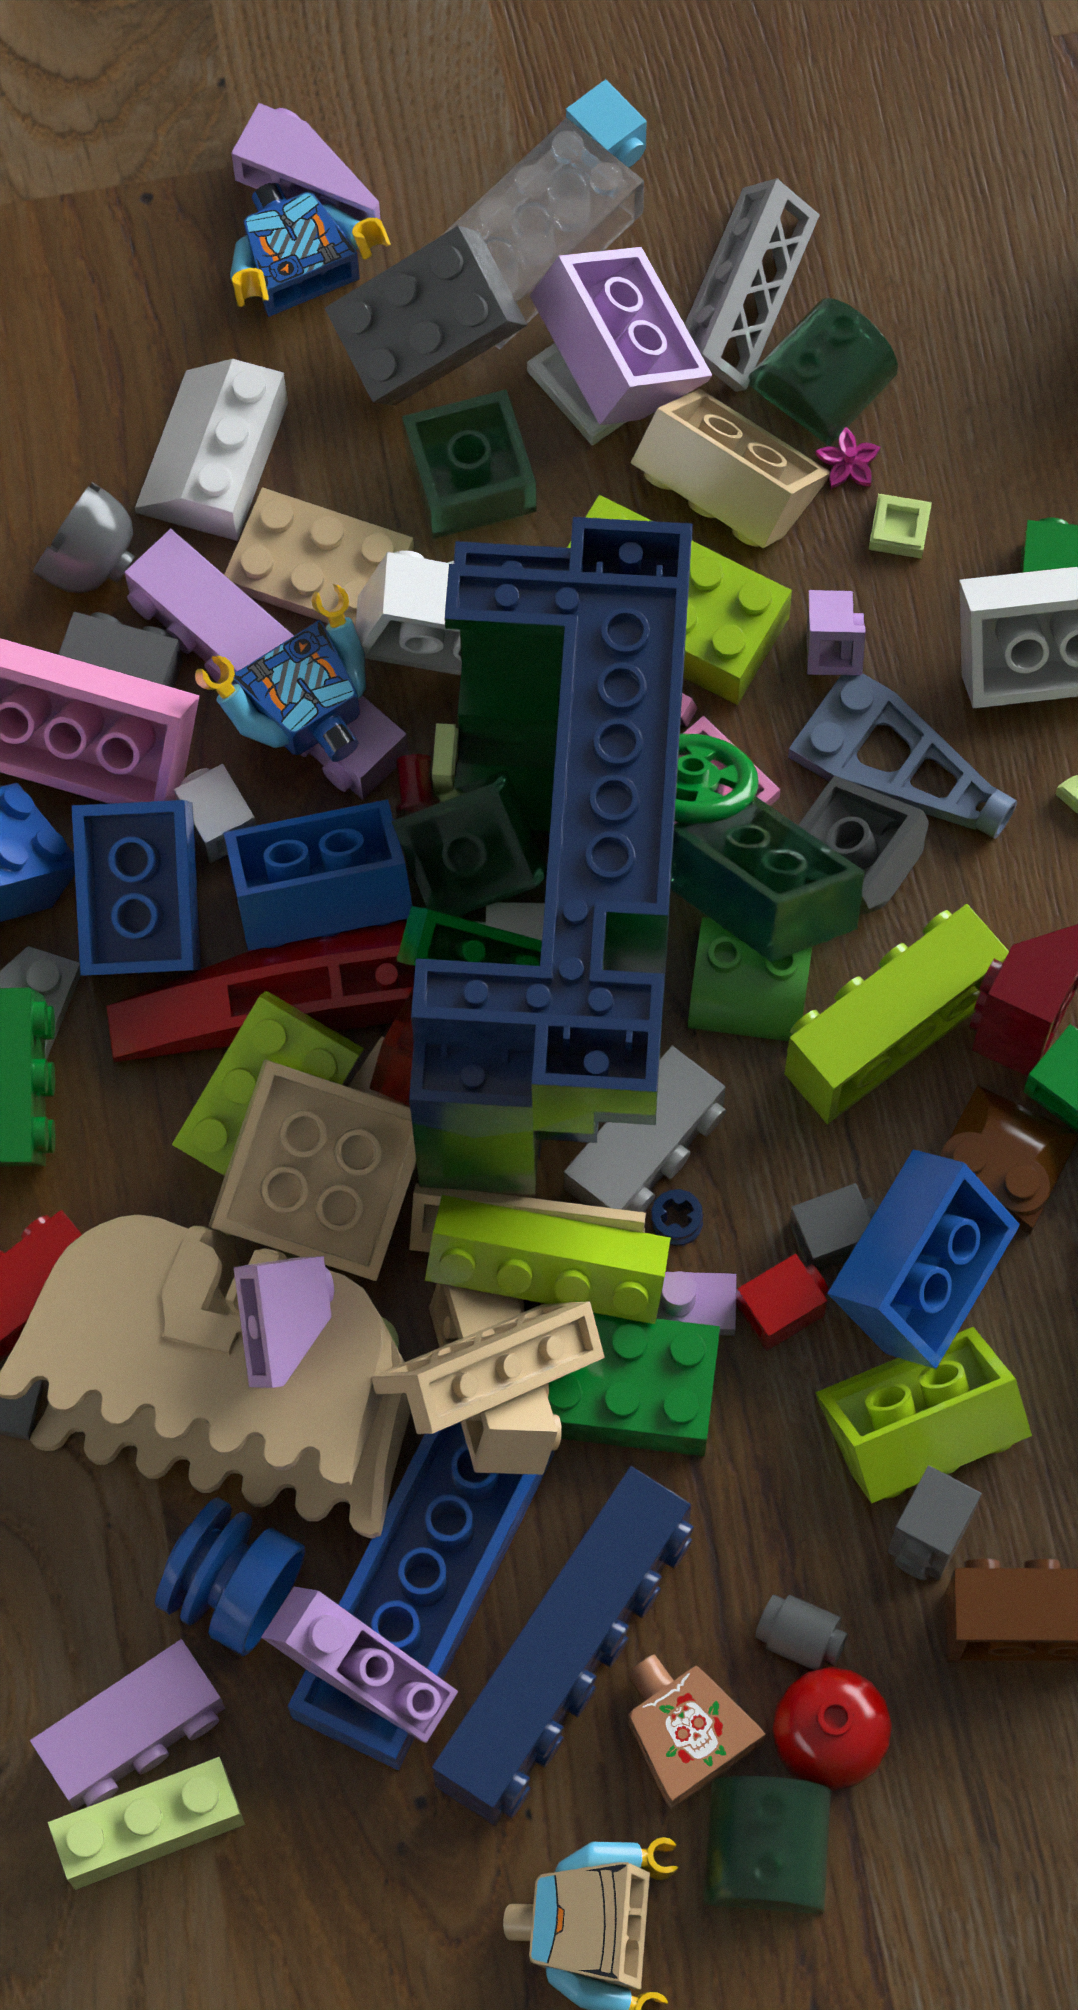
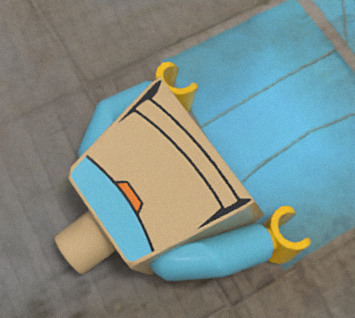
(593, 1923)

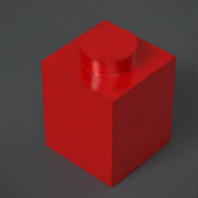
(783, 1301)

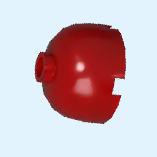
(832, 1728)

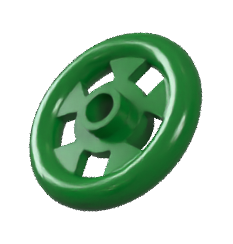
(700, 778)

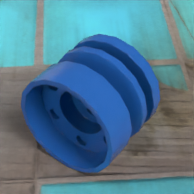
(220, 1571)

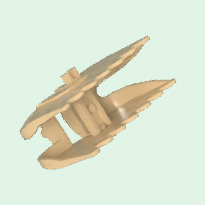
(152, 1356)

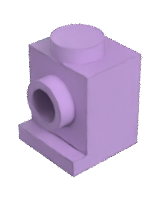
(834, 634)

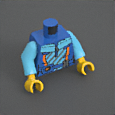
(298, 249)
(299, 689)

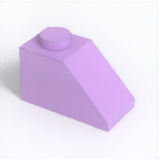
(281, 1314)

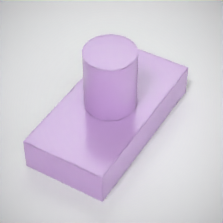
(700, 1299)

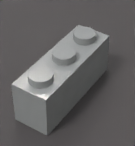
(634, 1157)

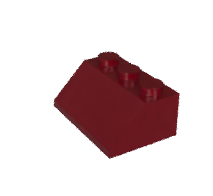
(1026, 999)

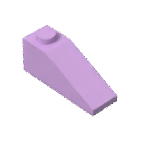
(289, 152)

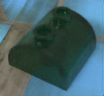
(827, 369)
(768, 1844)

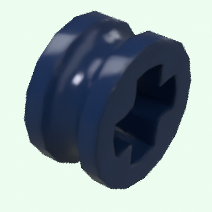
(680, 1201)

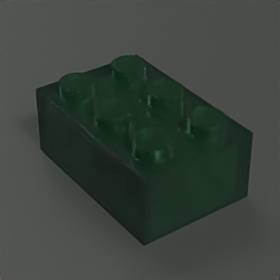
(766, 880)

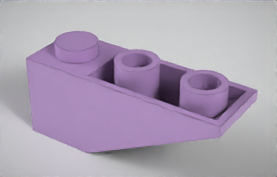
(359, 1662)

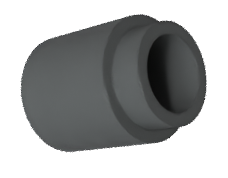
(801, 1632)

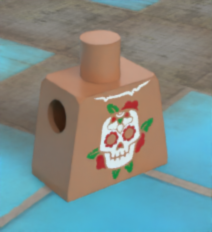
(687, 1729)

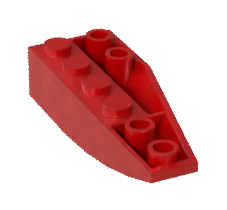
(334, 979)

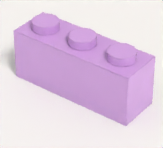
(129, 1726)

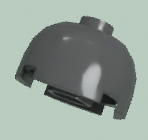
(89, 544)

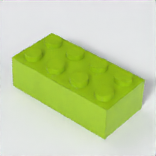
(729, 615)
(892, 1013)

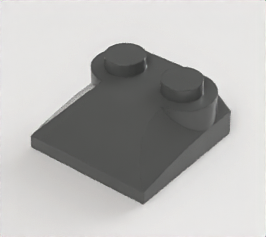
(870, 832)

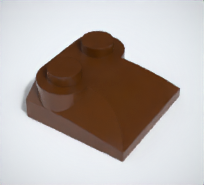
(1011, 1153)

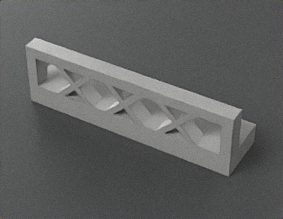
(737, 267)

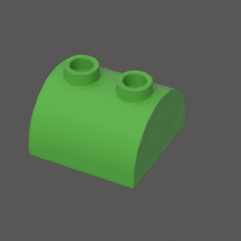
(744, 991)

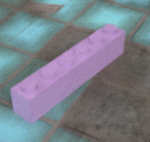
(221, 620)

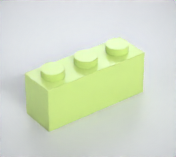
(146, 1823)

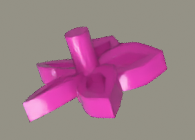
(849, 460)

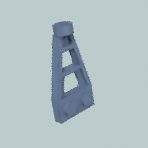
(846, 720)

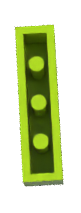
(547, 1258)

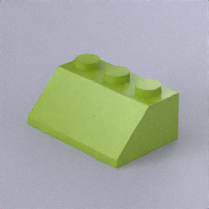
(918, 1416)

